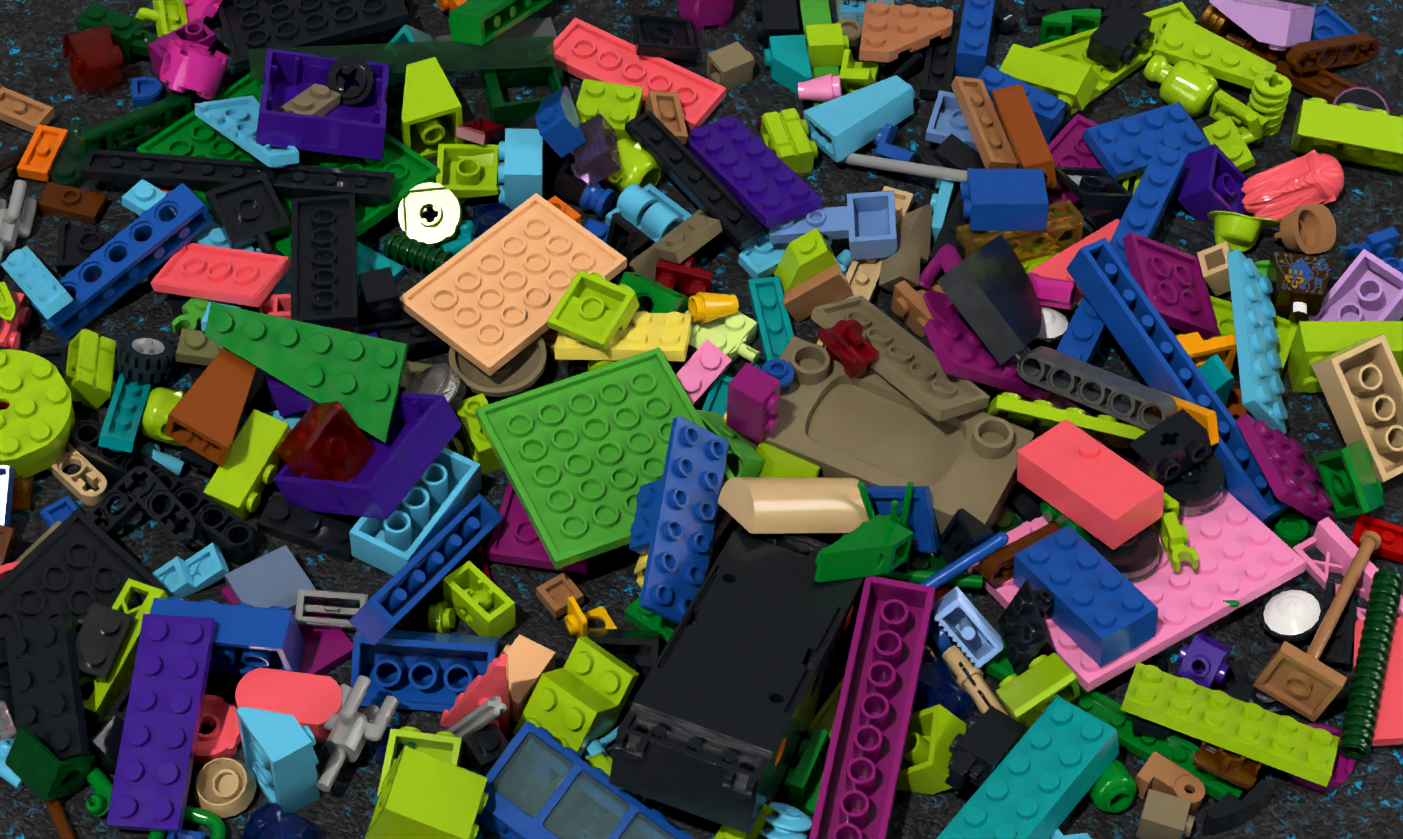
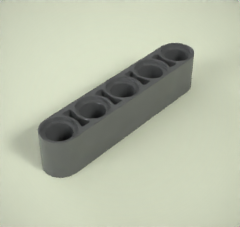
(1082, 391)

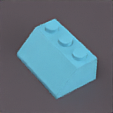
(280, 757)

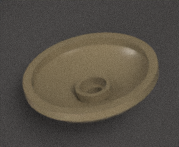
(508, 380)

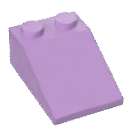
(1270, 21)
(1364, 293)

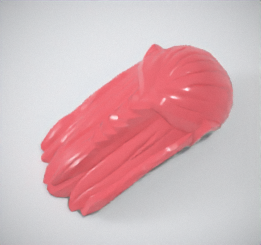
(1294, 183)

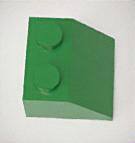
(1350, 480)

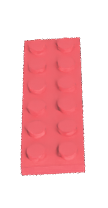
(606, 58)

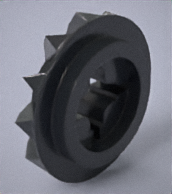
(349, 66)

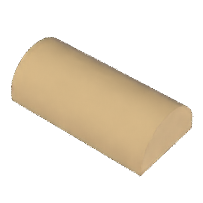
(794, 504)

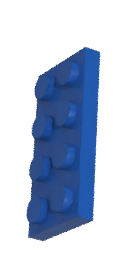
(1129, 142)

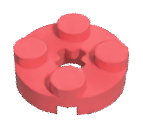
(226, 733)

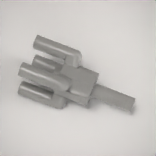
(10, 224)
(352, 729)

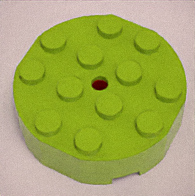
(33, 412)

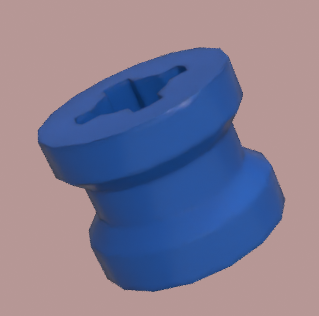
(598, 200)

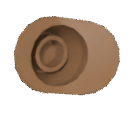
(1308, 229)

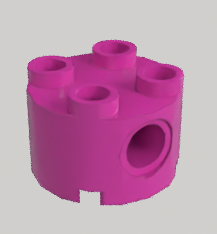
(193, 68)

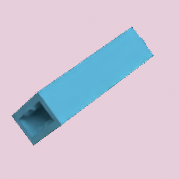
(855, 118)

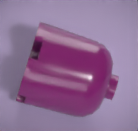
(706, 12)

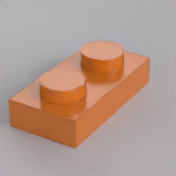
(42, 152)

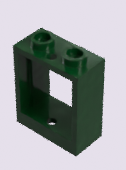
(517, 112)

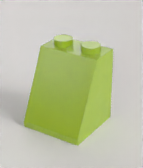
(429, 109)
(427, 800)

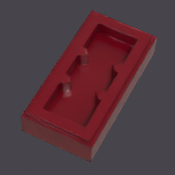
(480, 131)

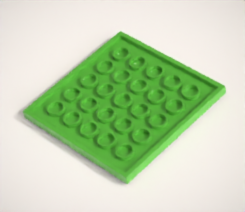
(586, 449)

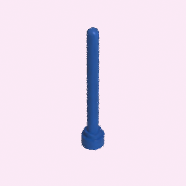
(967, 560)

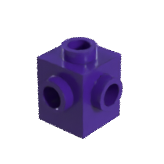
(1209, 651)

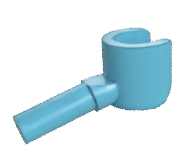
(597, 745)

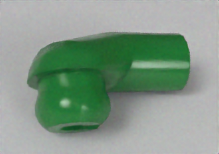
(103, 789)

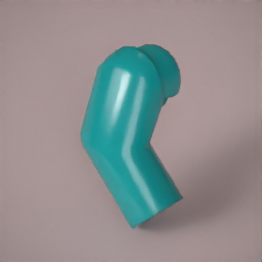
(462, 239)

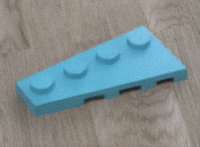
(238, 122)

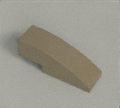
(911, 252)

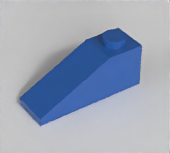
(560, 123)

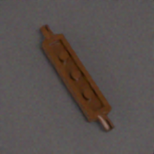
(1315, 83)

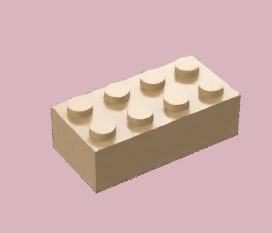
(1367, 400)

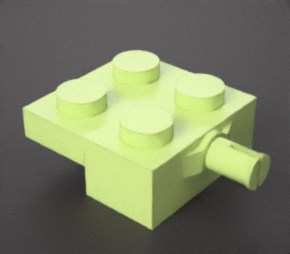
(729, 334)

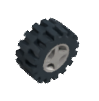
(146, 357)

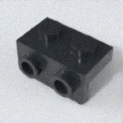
(100, 640)

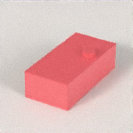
(1090, 484)

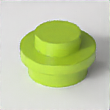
(441, 617)

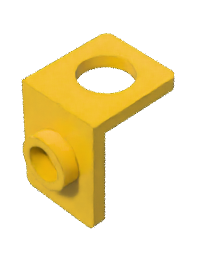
(577, 621)

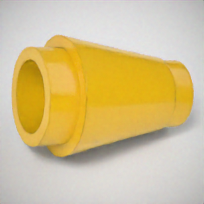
(712, 306)

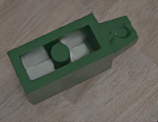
(125, 30)

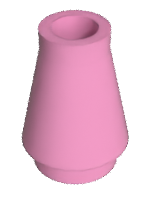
(821, 88)

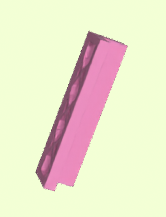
(1340, 552)

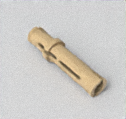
(958, 661)

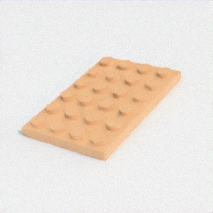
(508, 282)

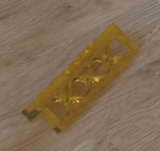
(1061, 218)

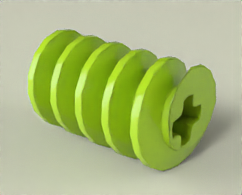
(1269, 98)

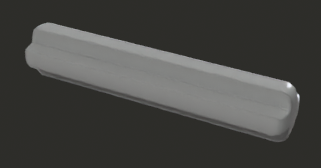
(478, 718)

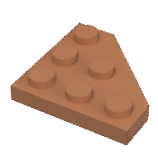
(900, 28)

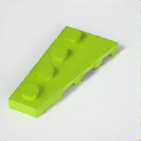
(1224, 59)

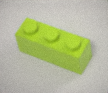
(1056, 75)
(249, 464)

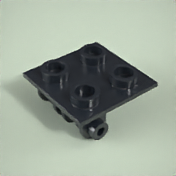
(1024, 627)

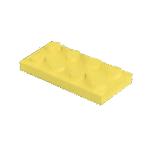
(644, 333)

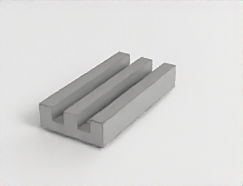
(328, 610)

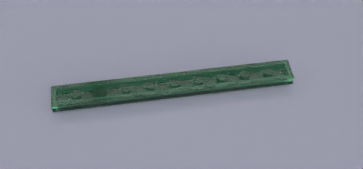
(451, 55)

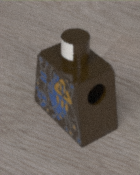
(1298, 283)

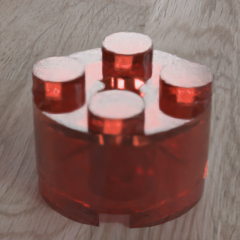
(92, 58)

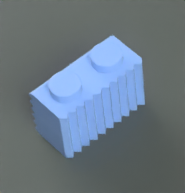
(967, 627)

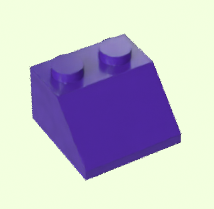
(1211, 184)

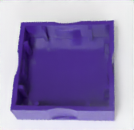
(346, 130)
(417, 436)

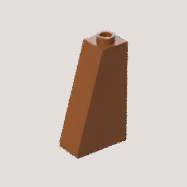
(1024, 131)
(213, 407)

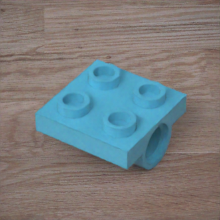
(649, 211)

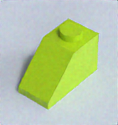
(804, 259)

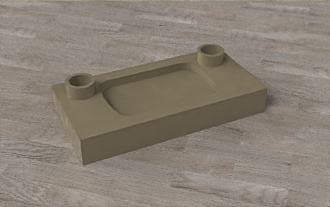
(884, 439)

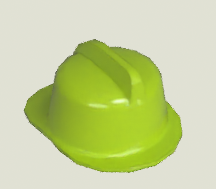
(1238, 229)

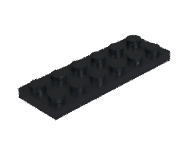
(324, 260)

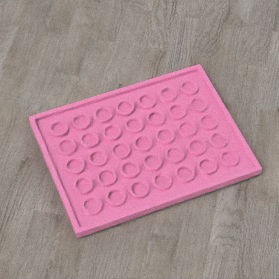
(1235, 562)

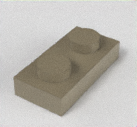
(313, 101)

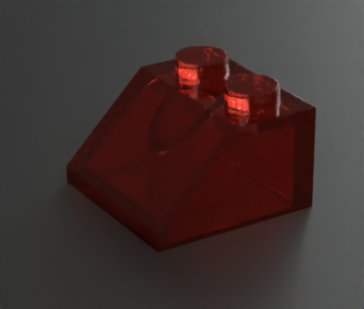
(326, 444)

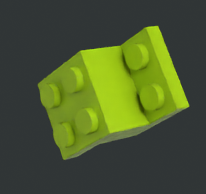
(581, 697)

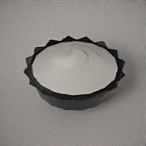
(1052, 328)
(1292, 613)

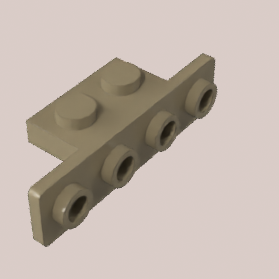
(677, 244)

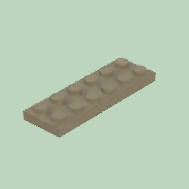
(906, 360)

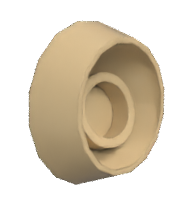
(225, 787)

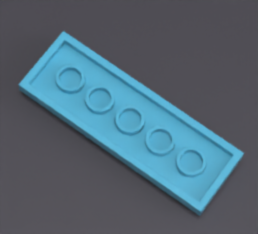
(1256, 341)

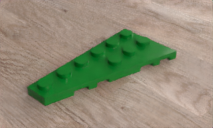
(318, 361)

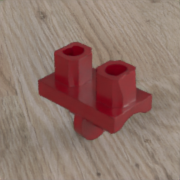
(684, 277)
(847, 344)

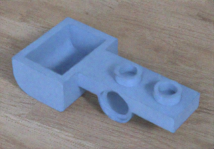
(866, 221)

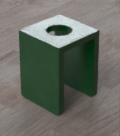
(43, 770)

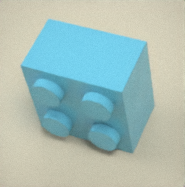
(521, 166)

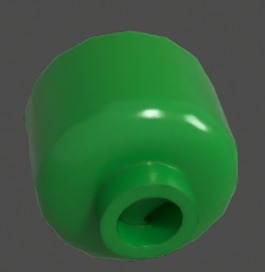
(1113, 789)

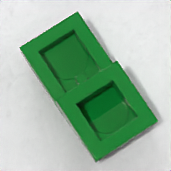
(1068, 23)

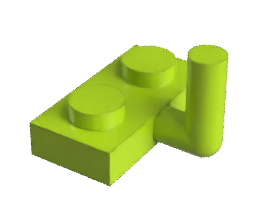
(166, 14)
(1231, 143)

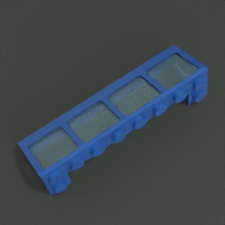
(553, 794)

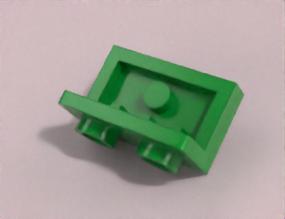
(806, 778)

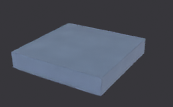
(270, 581)

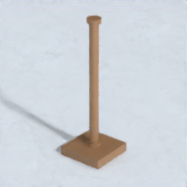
(1300, 677)

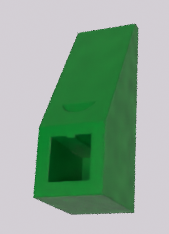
(866, 551)

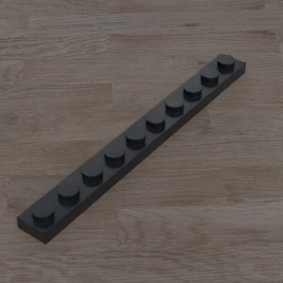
(214, 173)

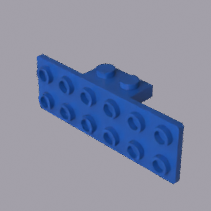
(678, 519)

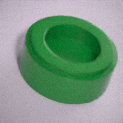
(1291, 528)

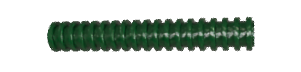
(415, 253)
(1371, 664)

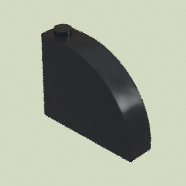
(996, 299)

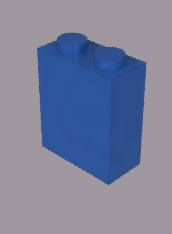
(1005, 199)

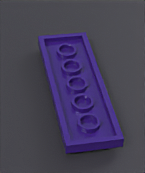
(752, 172)
(161, 723)

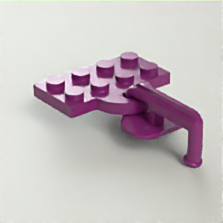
(957, 344)

